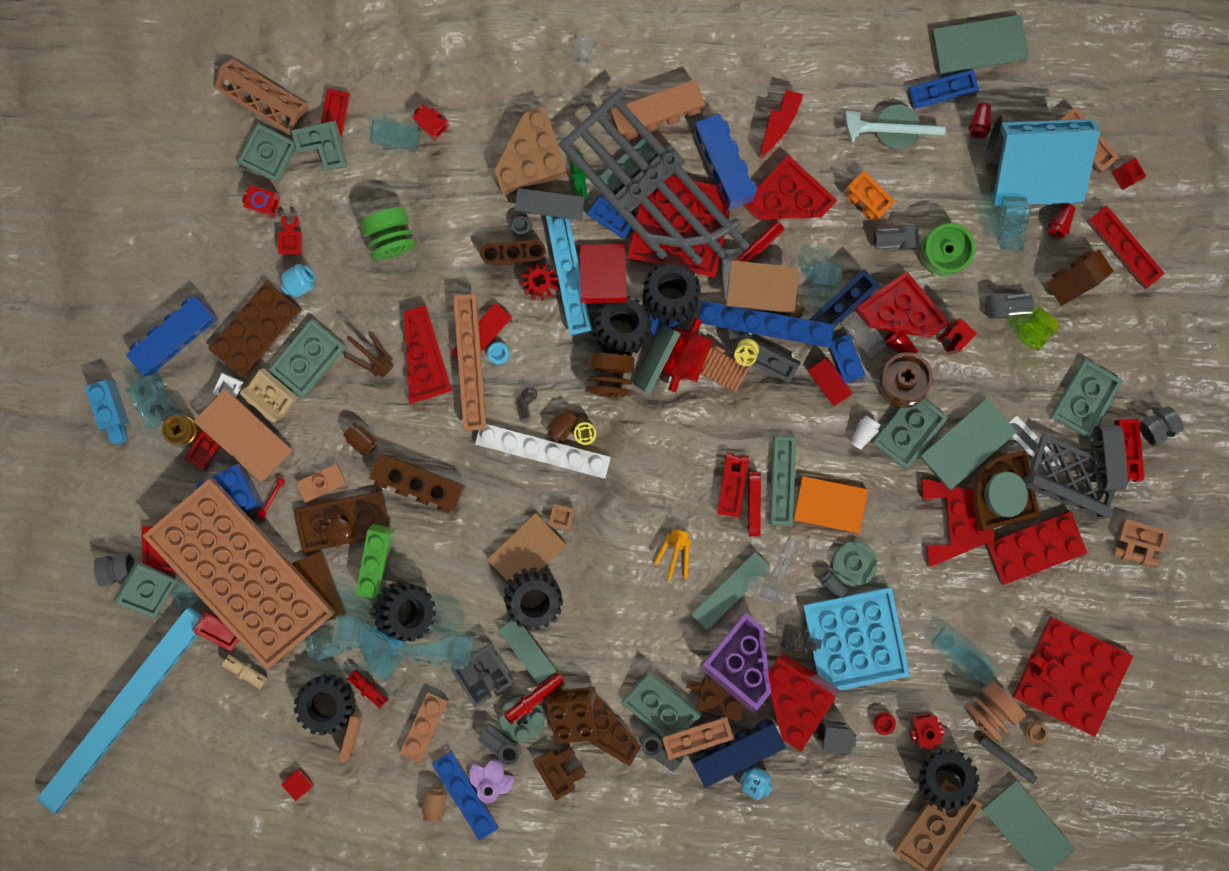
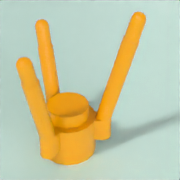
(678, 540)

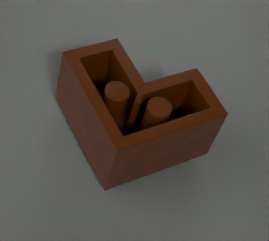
(1082, 276)

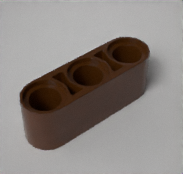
(502, 253)

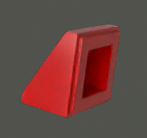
(1128, 173)

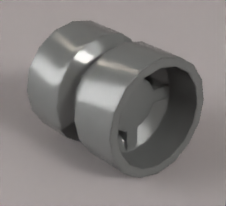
(1158, 428)
(110, 569)

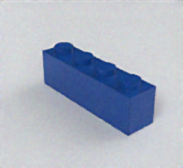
(724, 161)
(171, 336)

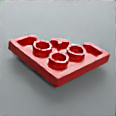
(790, 195)
(902, 309)

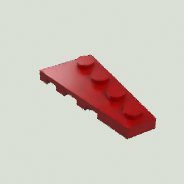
(425, 362)

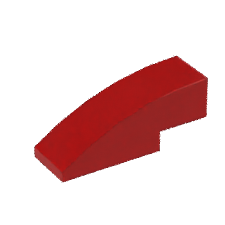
(780, 121)

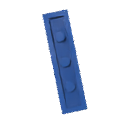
(465, 795)

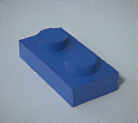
(847, 358)

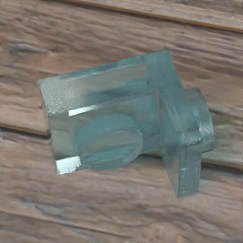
(328, 650)

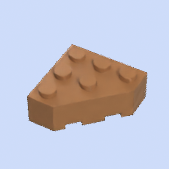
(530, 155)

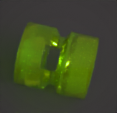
(1040, 326)

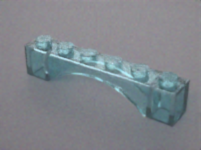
(357, 633)

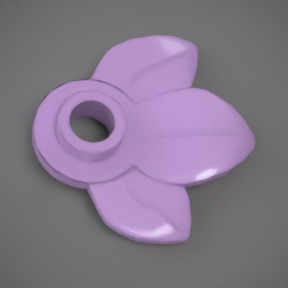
(492, 777)

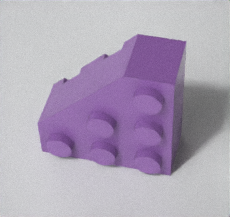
(741, 663)

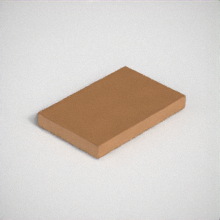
(762, 286)
(527, 548)

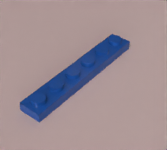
(767, 324)

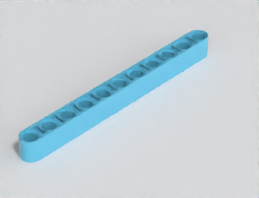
(120, 712)

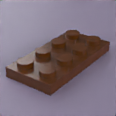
(255, 329)

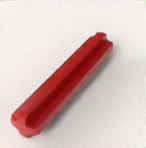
(761, 243)

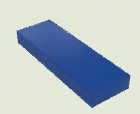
(943, 89)

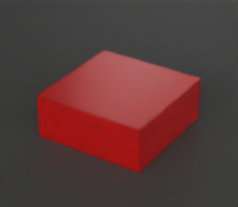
(297, 784)

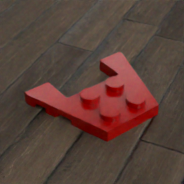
(961, 522)

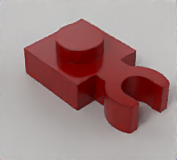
(290, 241)

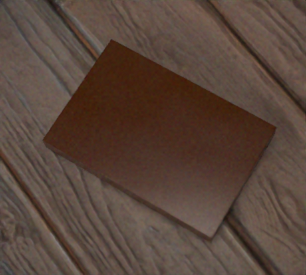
(317, 573)

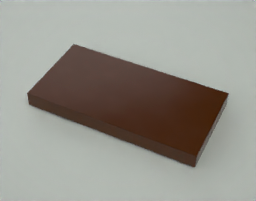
(358, 511)

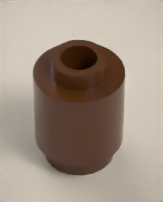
(562, 425)
(360, 439)

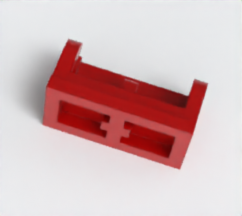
(959, 334)

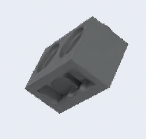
(836, 736)

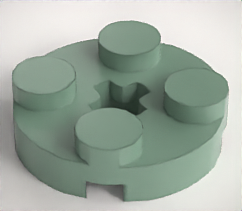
(523, 732)

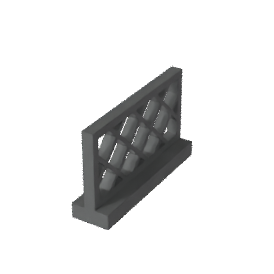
(1062, 493)

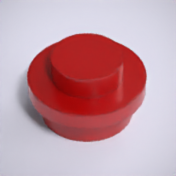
(884, 723)

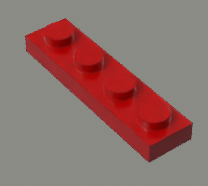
(1125, 247)

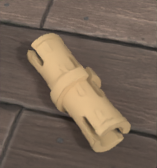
(244, 672)

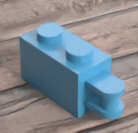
(108, 410)

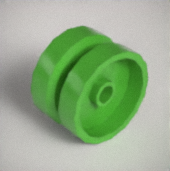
(960, 247)

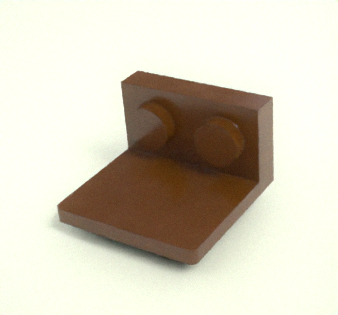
(573, 715)

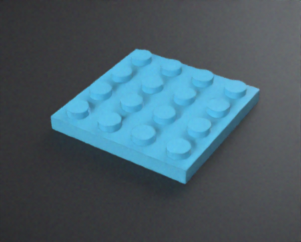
(858, 639)

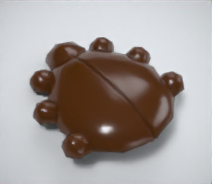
(336, 531)

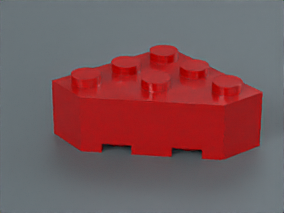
(798, 700)

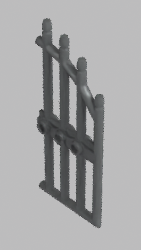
(648, 180)

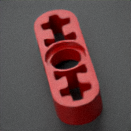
(754, 504)

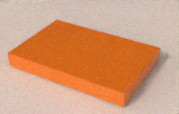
(830, 504)

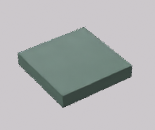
(267, 153)
(145, 589)

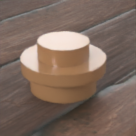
(1036, 732)

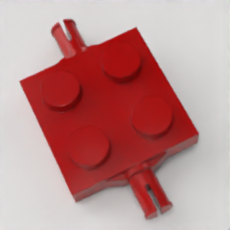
(687, 356)

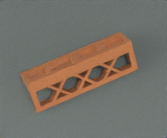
(261, 91)

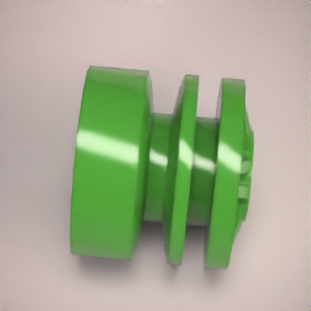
(386, 229)

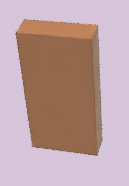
(350, 737)

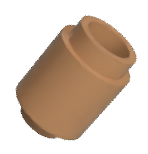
(433, 804)

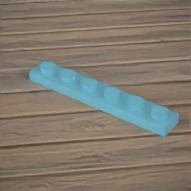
(568, 275)

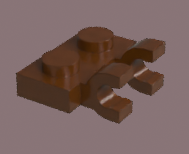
(554, 774)

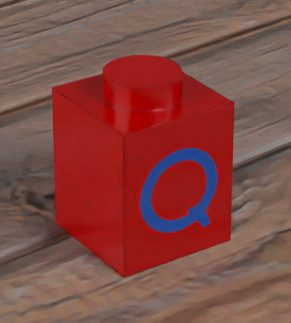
(261, 201)

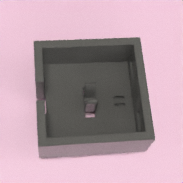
(479, 687)

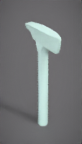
(855, 126)

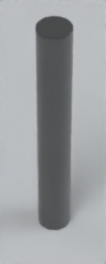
(1008, 760)

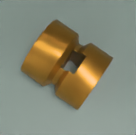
(180, 430)

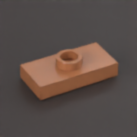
(321, 483)

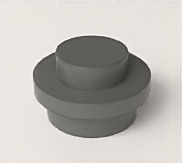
(521, 226)

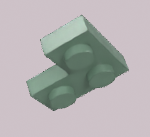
(324, 138)

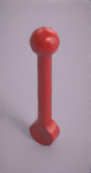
(262, 513)

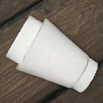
(865, 431)

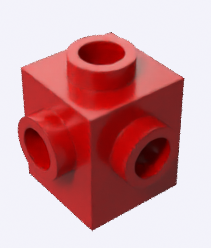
(926, 730)

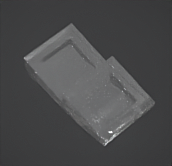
(867, 338)

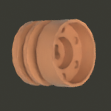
(994, 711)

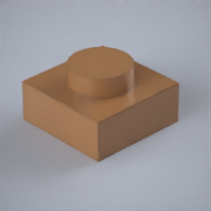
(561, 517)

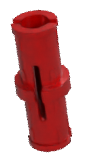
(367, 688)

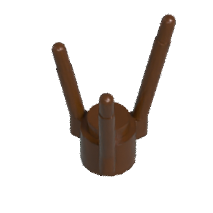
(380, 364)

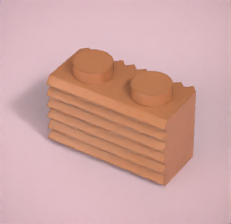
(723, 369)

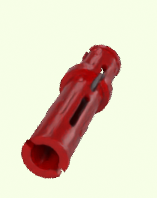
(527, 703)

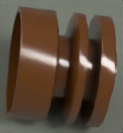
(609, 374)

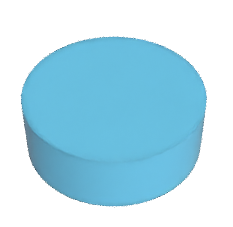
(498, 353)

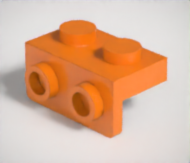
(868, 196)

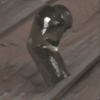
(523, 401)

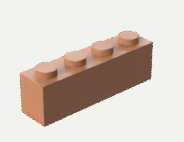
(661, 108)

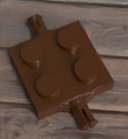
(716, 699)

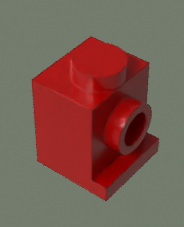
(430, 121)

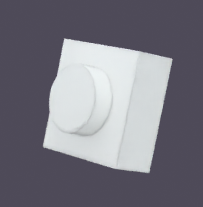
(229, 382)

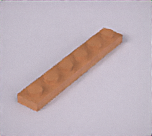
(470, 362)

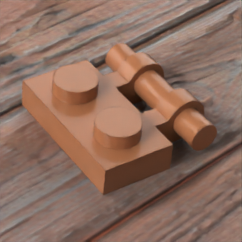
(1141, 535)

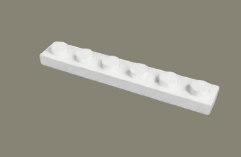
(543, 451)

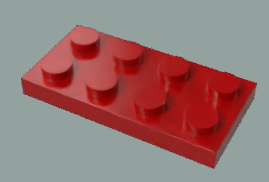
(1036, 547)

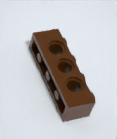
(382, 476)

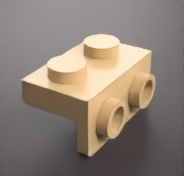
(268, 395)

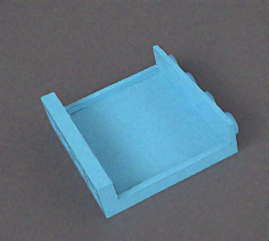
(1046, 161)

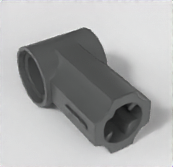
(903, 237)
(1002, 305)
(498, 742)
(659, 752)

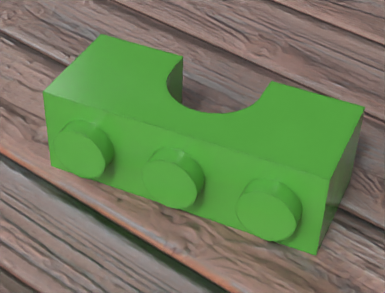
(375, 554)

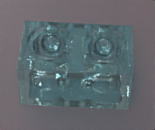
(1013, 223)
(147, 405)

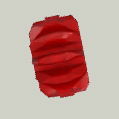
(536, 274)

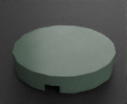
(897, 115)
(1006, 494)
(854, 563)

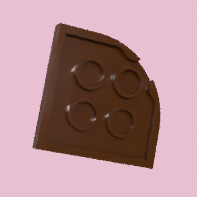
(1012, 462)

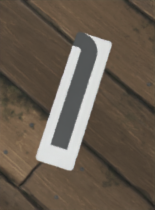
(1030, 441)

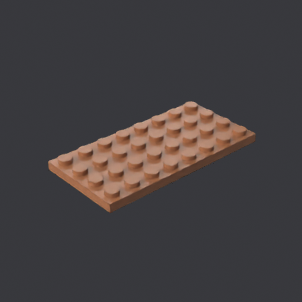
(239, 573)

